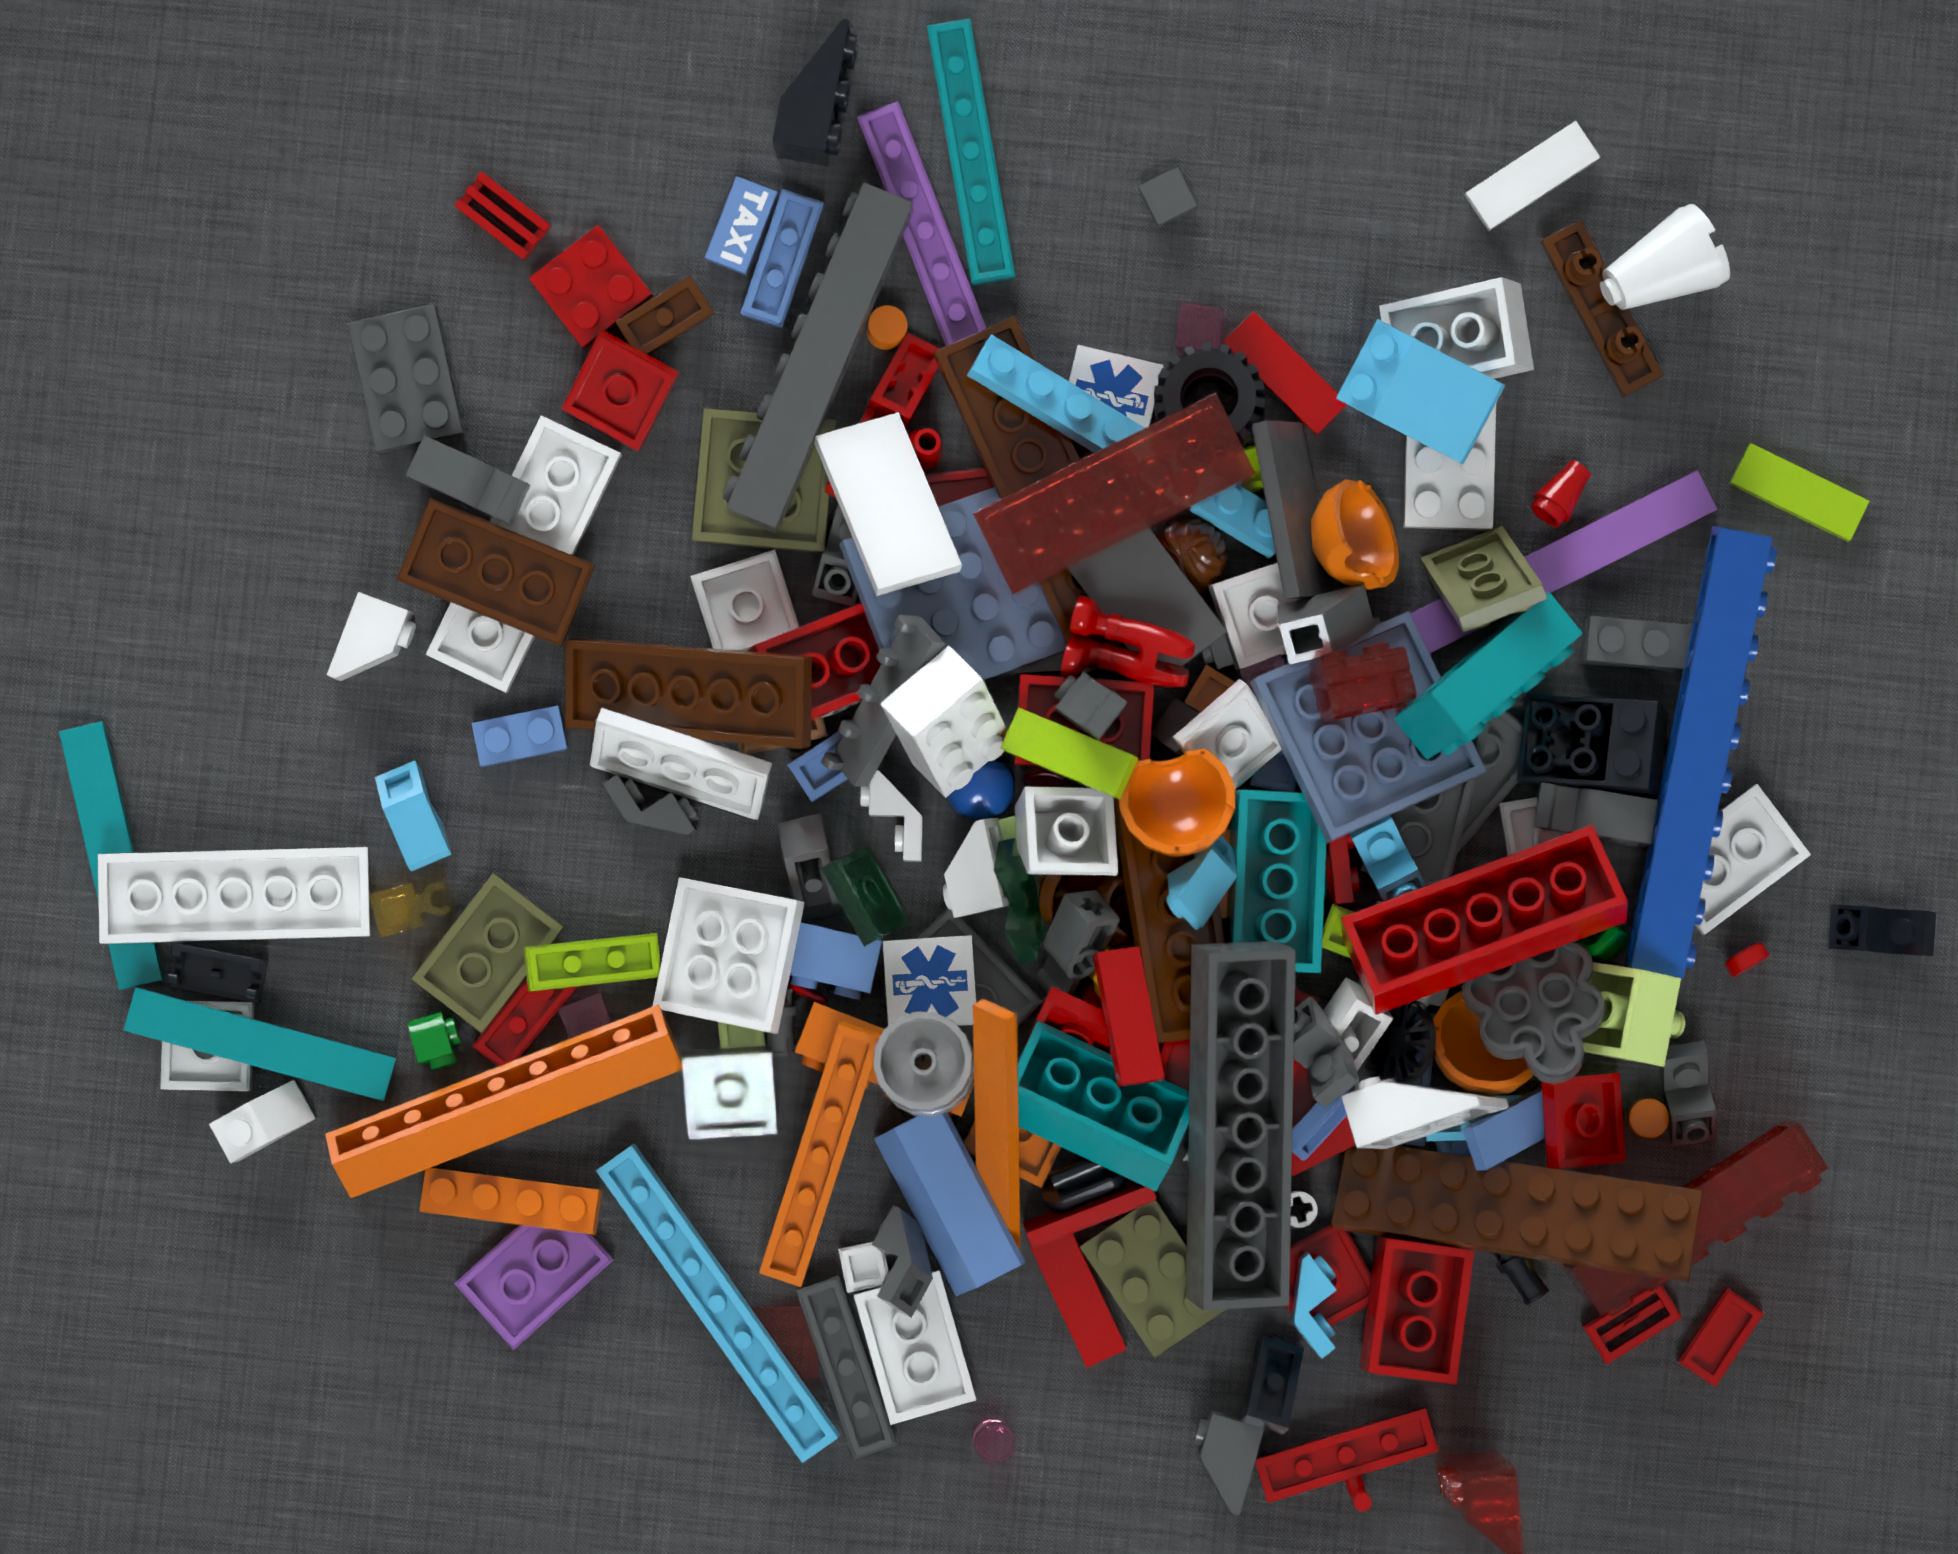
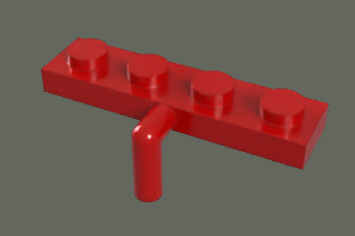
(1347, 1457)

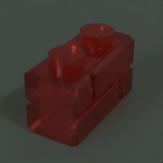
(1362, 682)

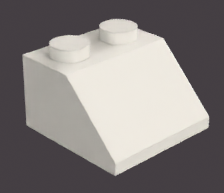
(1066, 831)

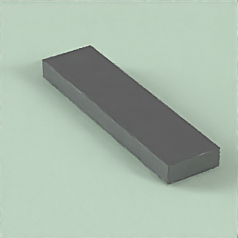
(845, 1367)

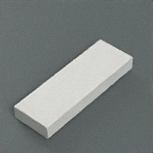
(1532, 176)

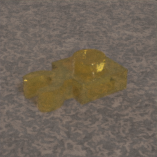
(402, 909)

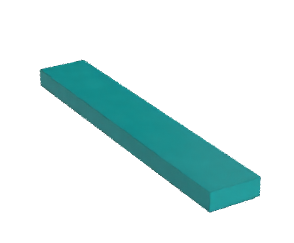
(971, 152)
(106, 832)
(259, 1044)

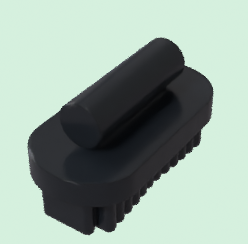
(1080, 1185)

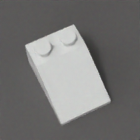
(1472, 323)
(1396, 1113)

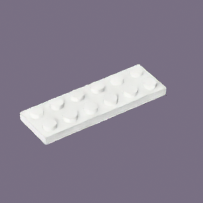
(565, 489)
(233, 895)

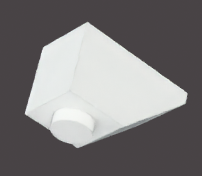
(371, 636)
(970, 877)
(1355, 1020)
(262, 1121)

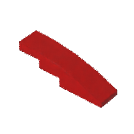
(902, 384)

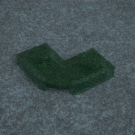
(1024, 918)

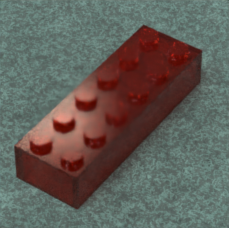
(1114, 494)
(1734, 1191)

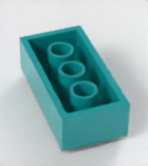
(1489, 679)
(1278, 875)
(1074, 1101)

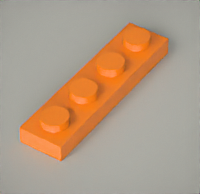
(510, 1201)

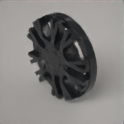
(1403, 1042)

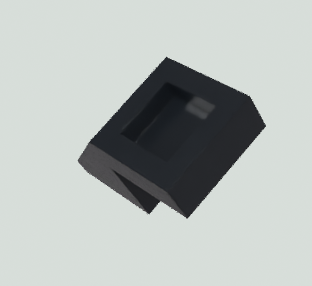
(1882, 930)

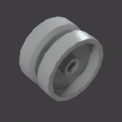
(934, 1089)

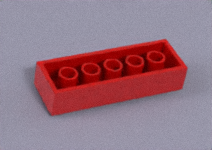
(1484, 919)

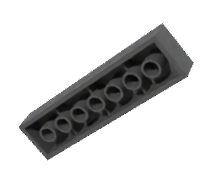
(1240, 1124)

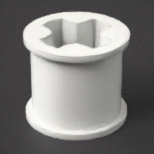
(1309, 1215)

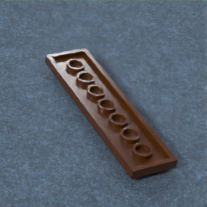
(1012, 447)
(1520, 1211)

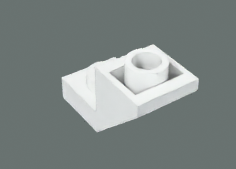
(887, 801)

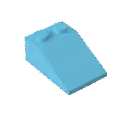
(1420, 391)

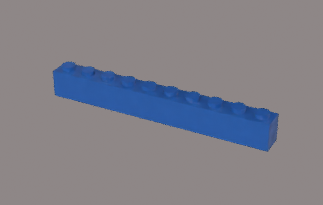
(1699, 751)

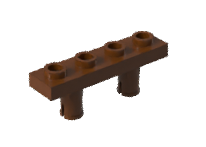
(1609, 327)

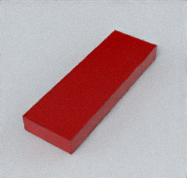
(1286, 373)
(1128, 1016)
(520, 1023)
(1055, 1226)
(1079, 1300)

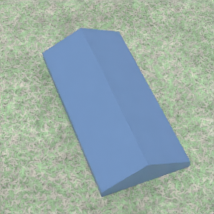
(949, 1201)

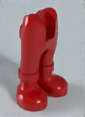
(1137, 665)

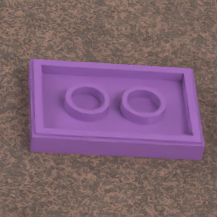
(531, 1278)

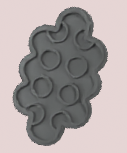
(1539, 1011)

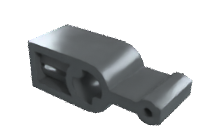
(467, 480)
(1614, 815)
(1076, 933)

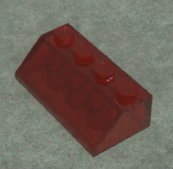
(1485, 1494)

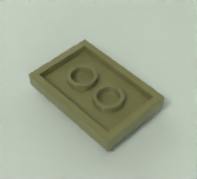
(1483, 579)
(483, 953)
(1146, 1274)

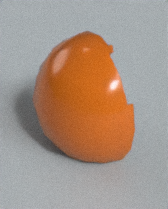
(1355, 536)
(1179, 802)
(1465, 1058)

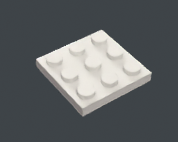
(728, 955)

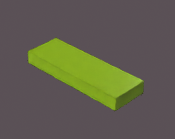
(1799, 492)
(1069, 753)
(592, 962)

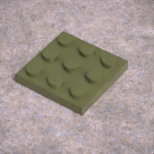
(719, 459)

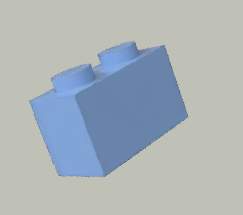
(835, 960)

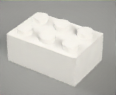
(946, 721)

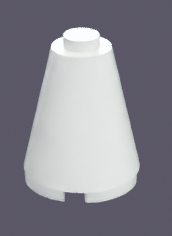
(1667, 262)

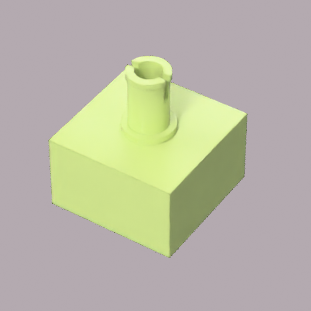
(1636, 1014)

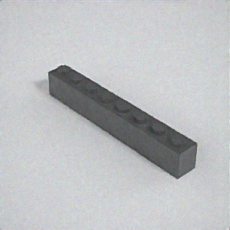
(819, 357)

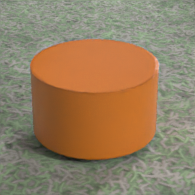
(886, 327)
(1647, 1118)

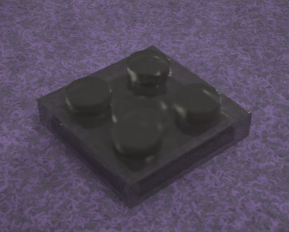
(729, 1092)

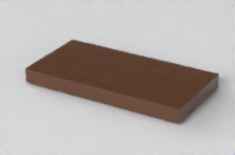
(495, 572)

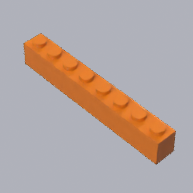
(504, 1101)

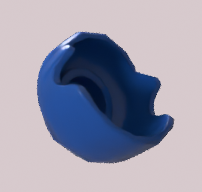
(986, 793)

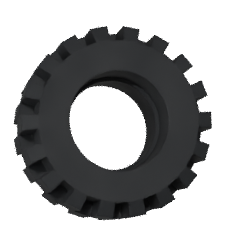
(1213, 366)

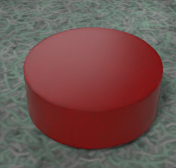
(1747, 959)

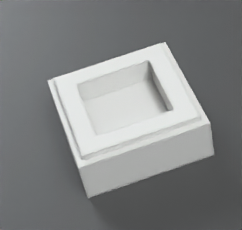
(863, 1266)

